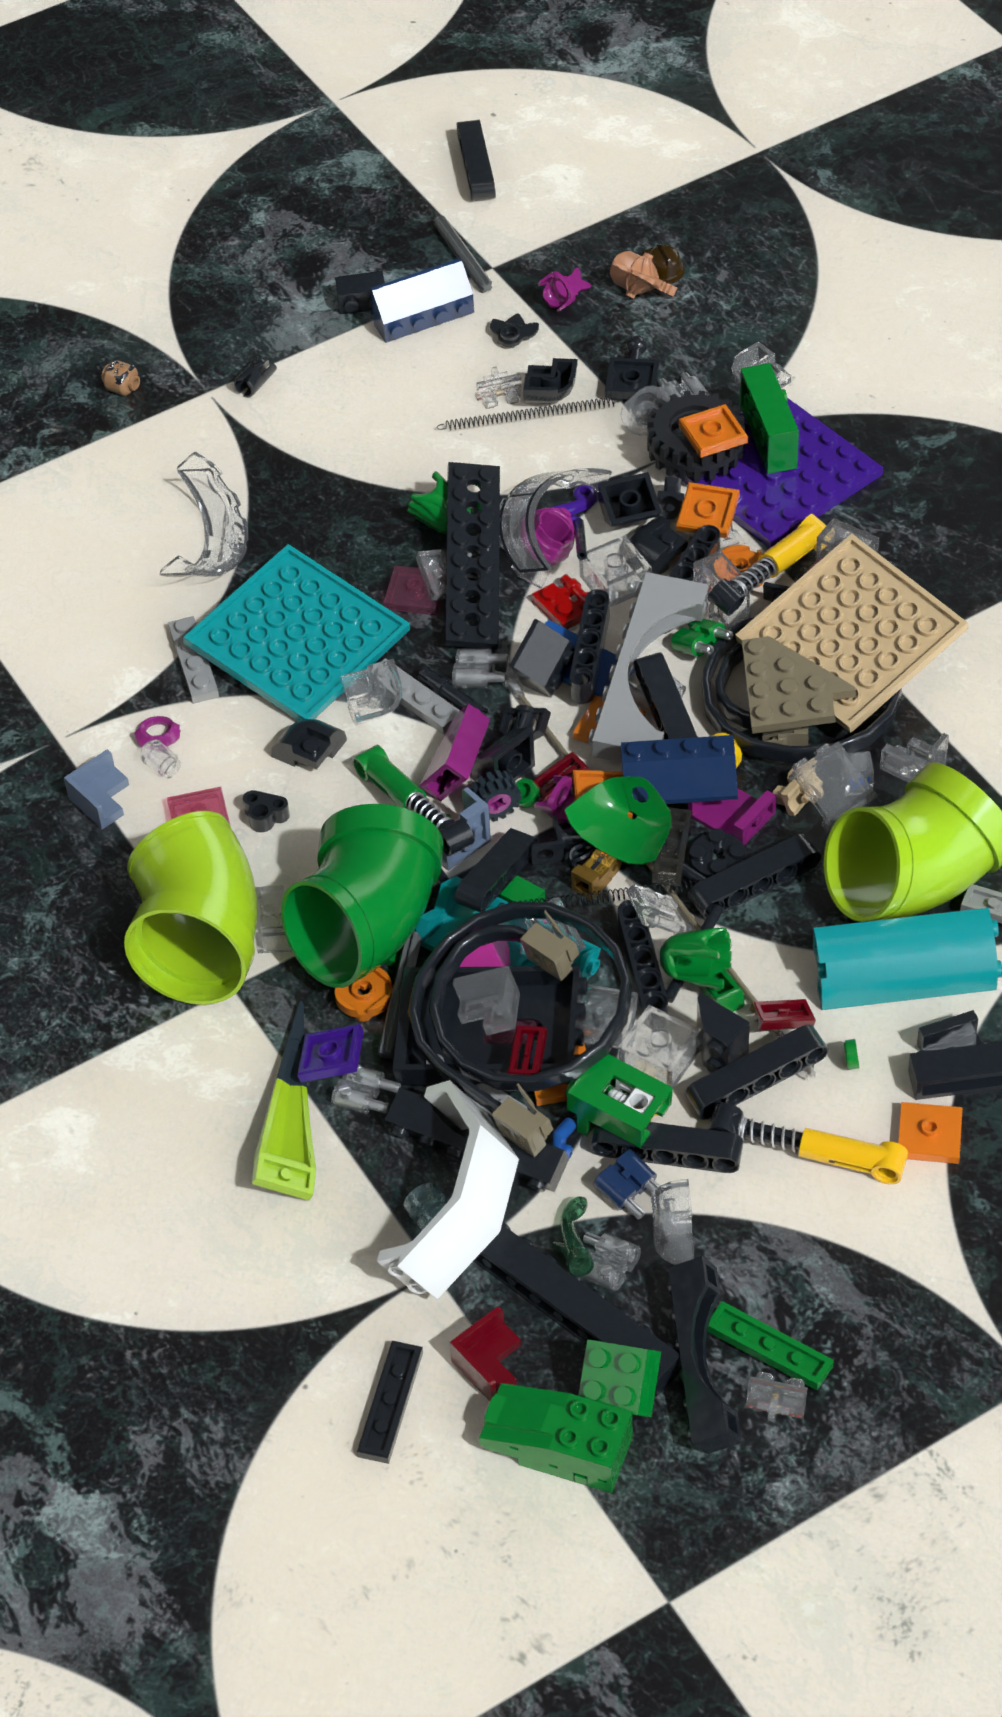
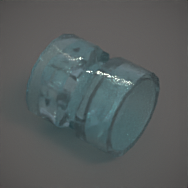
(424, 1203)

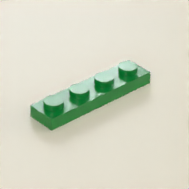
(770, 1345)

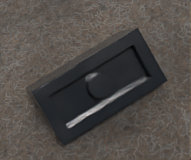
(953, 1031)

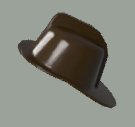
(667, 262)

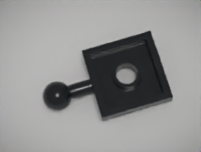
(623, 368)

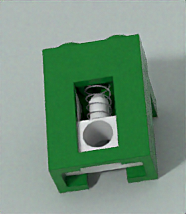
(608, 1097)

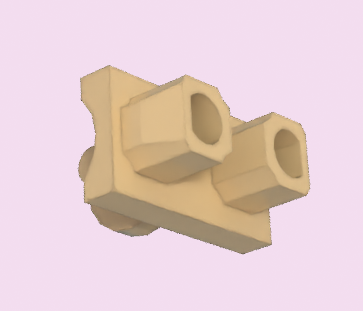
(791, 796)

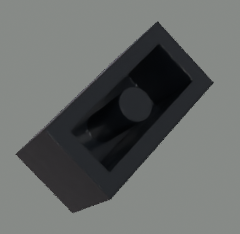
(355, 291)

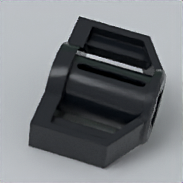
(525, 717)

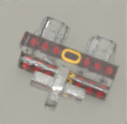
(498, 385)
(776, 1397)

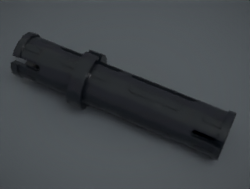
(445, 689)

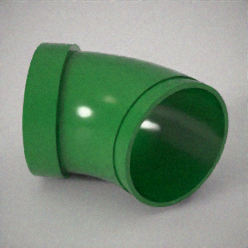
(365, 895)

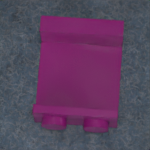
(736, 817)

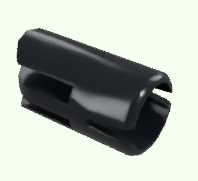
(254, 376)

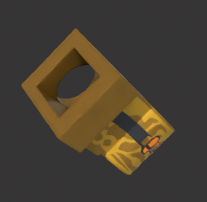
(595, 872)

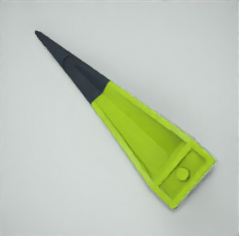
(285, 1146)

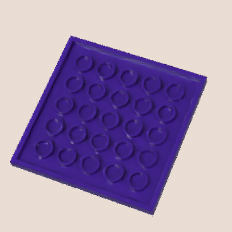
(778, 502)

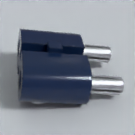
(626, 1180)

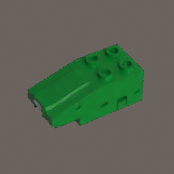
(559, 1434)

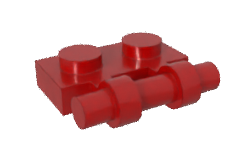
(557, 604)

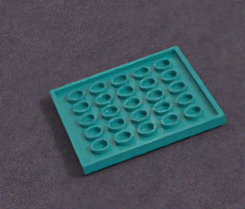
(296, 633)

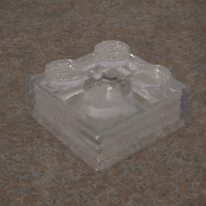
(603, 1002)

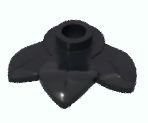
(513, 330)

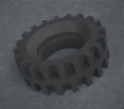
(679, 455)

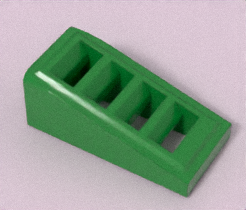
(729, 997)

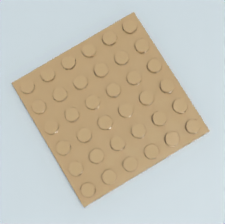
(860, 624)

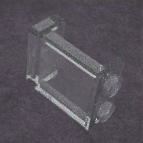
(832, 783)

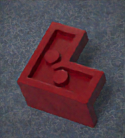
(481, 1349)

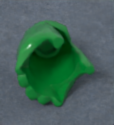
(432, 506)
(697, 956)

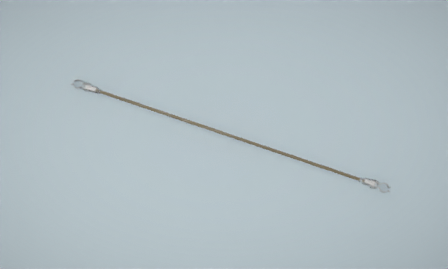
(511, 683)

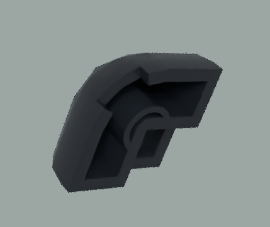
(550, 383)
(658, 544)
(308, 743)

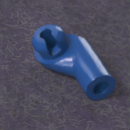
(561, 1134)

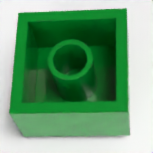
(620, 1376)

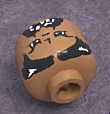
(120, 377)

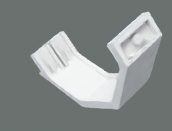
(471, 1214)

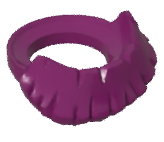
(168, 738)

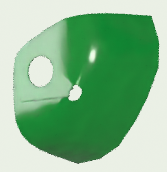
(604, 822)

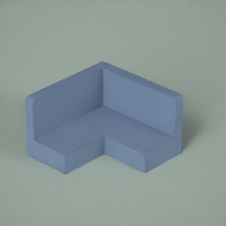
(94, 785)
(477, 817)

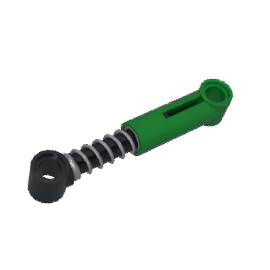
(375, 766)

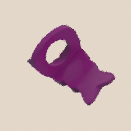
(562, 290)
(559, 799)

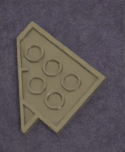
(788, 688)

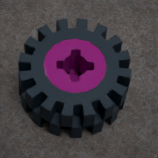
(498, 792)

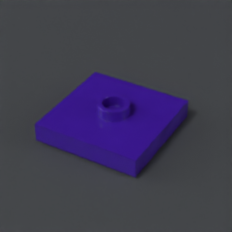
(330, 1053)

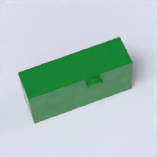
(769, 418)

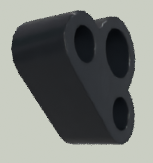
(270, 806)

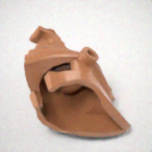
(637, 274)

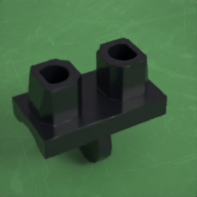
(671, 498)

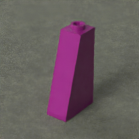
(456, 753)

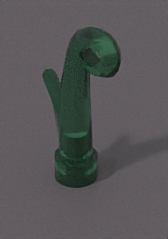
(577, 1256)

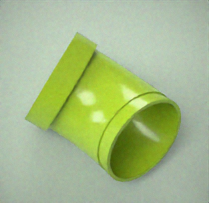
(915, 849)
(195, 910)

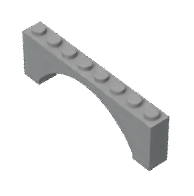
(660, 606)

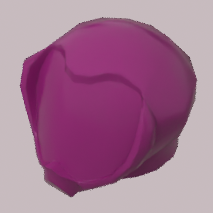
(554, 533)

